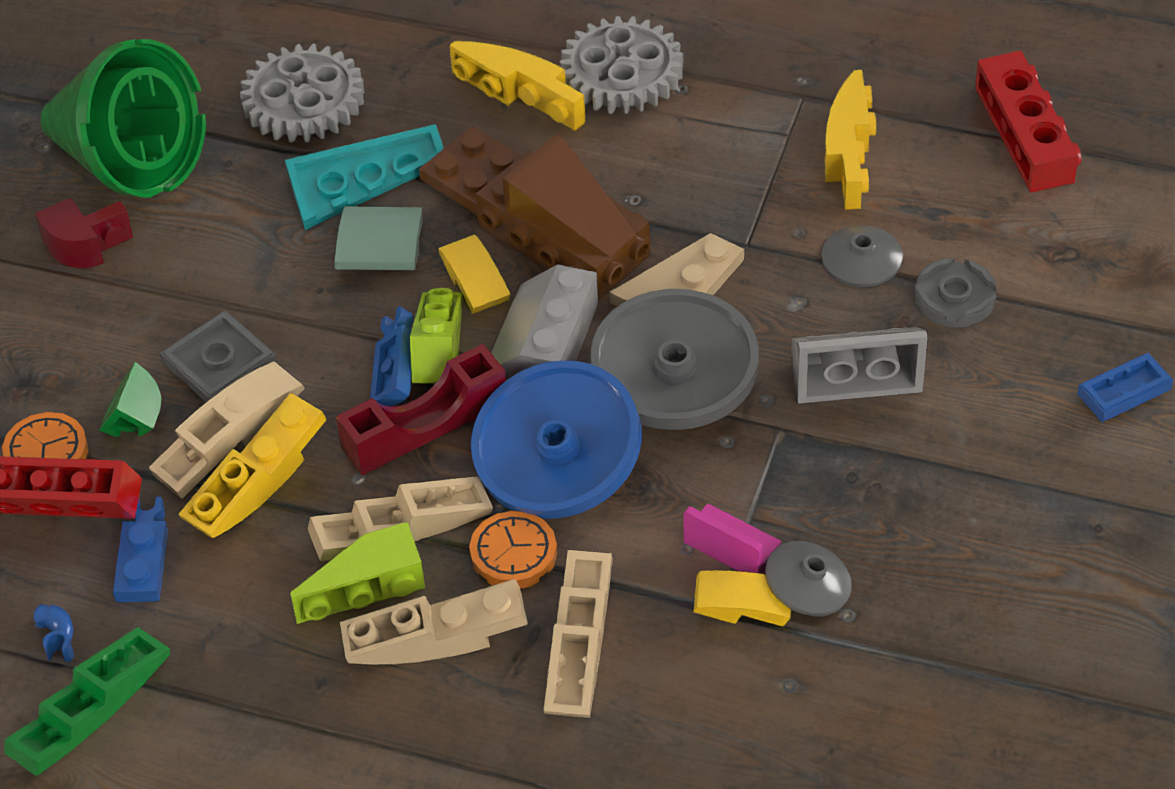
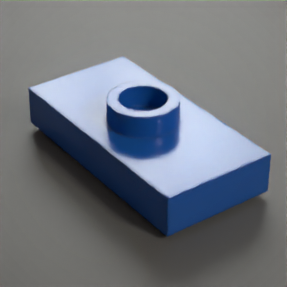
(1125, 387)

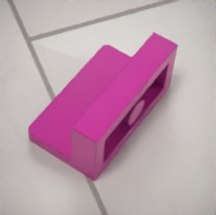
(728, 539)

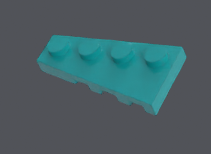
(358, 172)

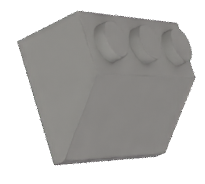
(547, 319)
(858, 364)

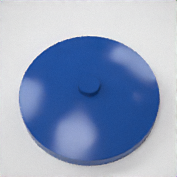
(556, 439)

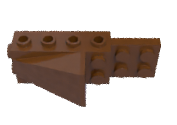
(542, 205)

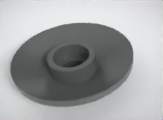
(862, 256)
(808, 578)

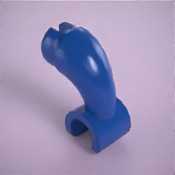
(62, 630)

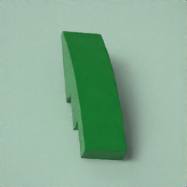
(81, 707)

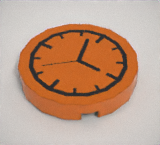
(46, 437)
(513, 548)

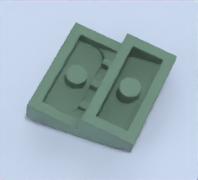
(378, 238)

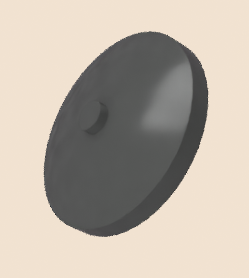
(679, 356)

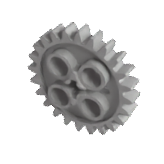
(622, 64)
(302, 93)

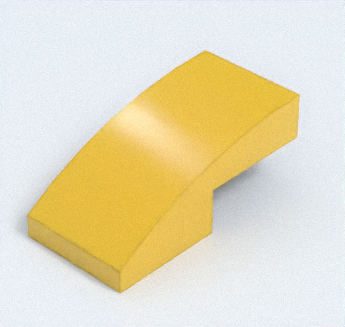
(474, 273)
(738, 593)

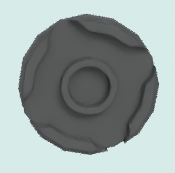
(955, 292)

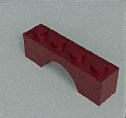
(380, 433)

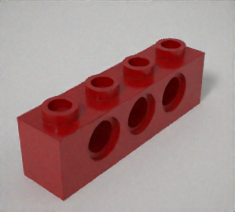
(1027, 121)
(68, 487)

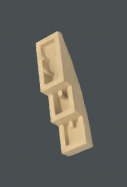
(426, 506)
(578, 634)

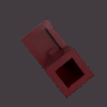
(79, 238)

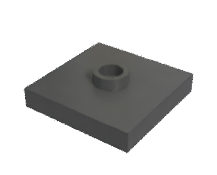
(216, 355)

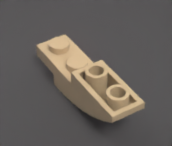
(221, 424)
(427, 632)

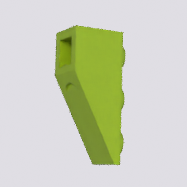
(435, 334)
(366, 572)

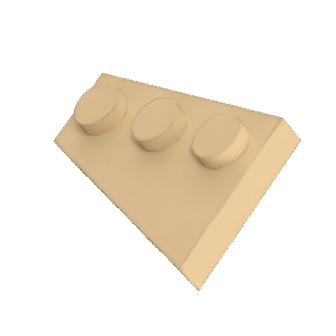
(697, 267)

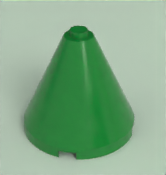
(131, 118)

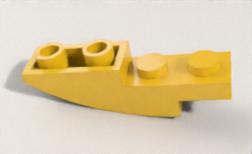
(517, 74)
(848, 139)
(251, 477)

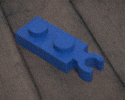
(393, 360)
(142, 556)

